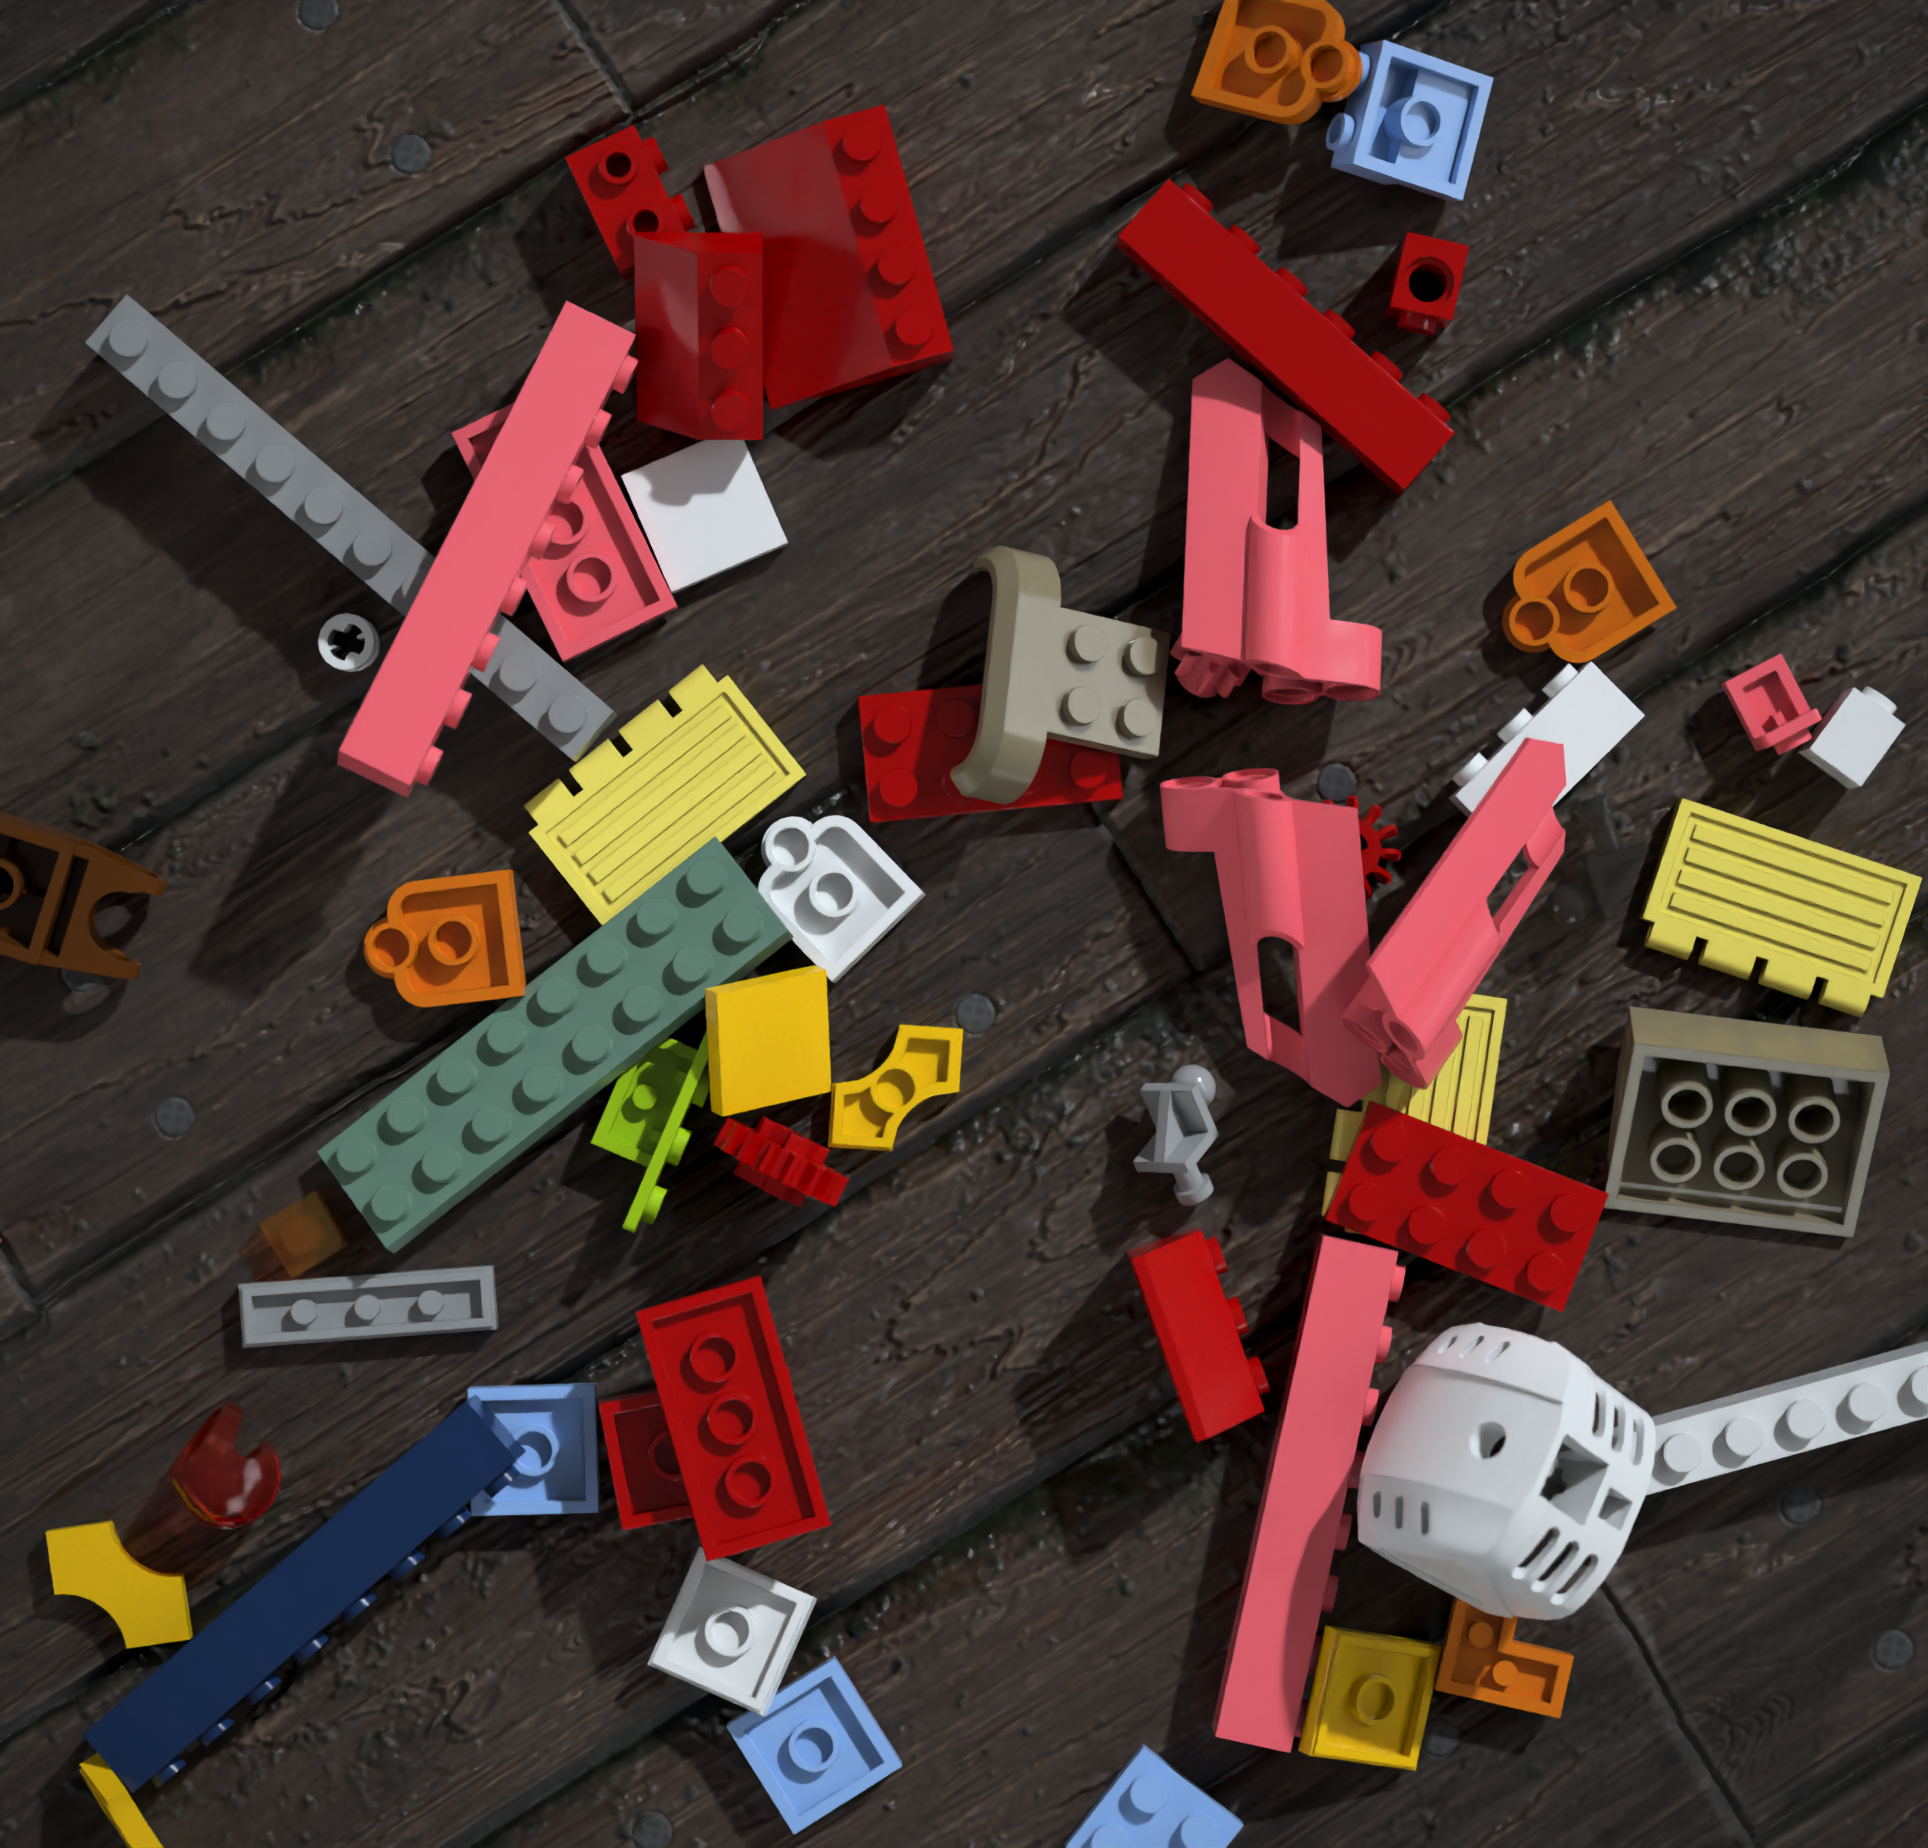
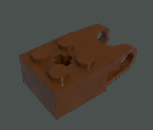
(56, 895)

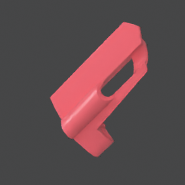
(1259, 588)
(1296, 877)
(1446, 931)

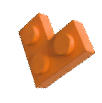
(1489, 1666)

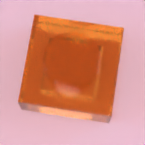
(303, 1234)

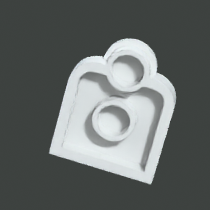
(833, 889)

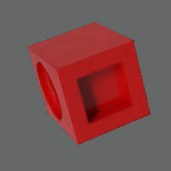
(1431, 255)

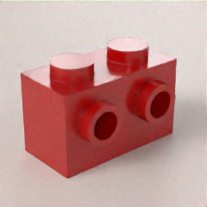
(626, 193)

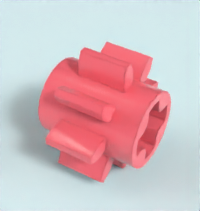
(1207, 674)

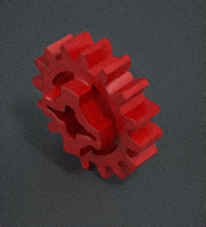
(781, 1161)

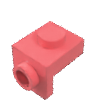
(1771, 706)

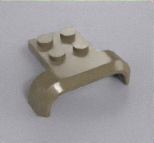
(1056, 679)

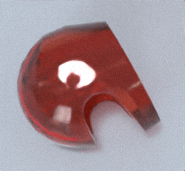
(217, 1481)

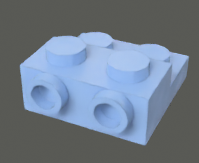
(1410, 121)

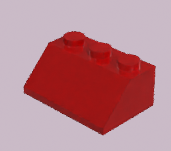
(700, 333)
(1199, 1331)

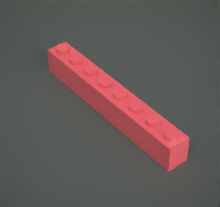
(487, 551)
(1306, 1491)

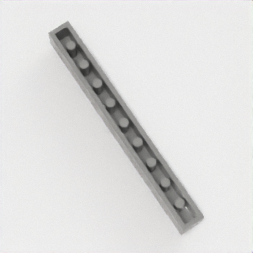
(334, 514)

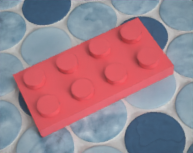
(597, 567)

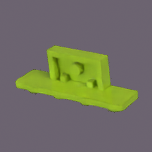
(648, 1115)

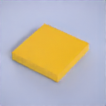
(768, 1040)
(1370, 1698)

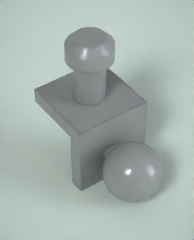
(1182, 1131)

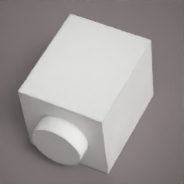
(1853, 736)

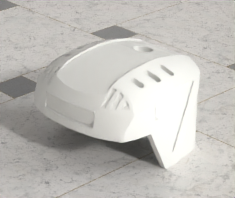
(1495, 1510)

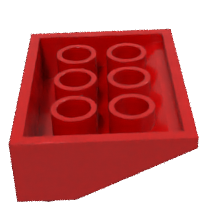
(841, 257)

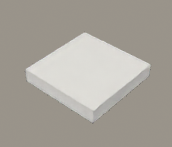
(704, 511)
(732, 1632)

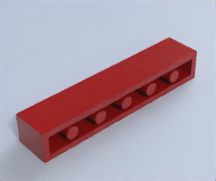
(1284, 336)

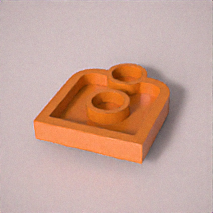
(1277, 60)
(1584, 590)
(451, 940)

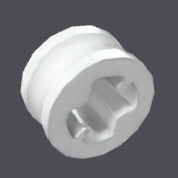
(344, 624)

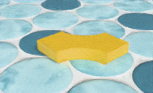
(871, 1108)
(144, 1602)
(117, 1804)

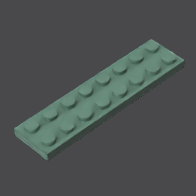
(554, 1045)

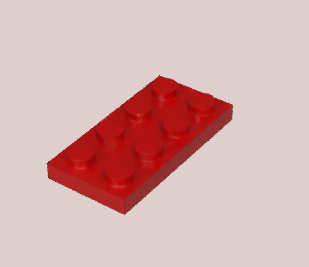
(922, 734)
(1466, 1206)
(733, 1418)

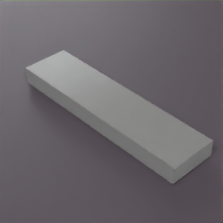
(368, 1306)

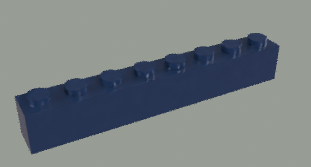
(304, 1594)

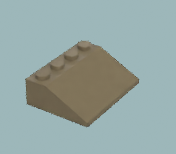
(1744, 1121)

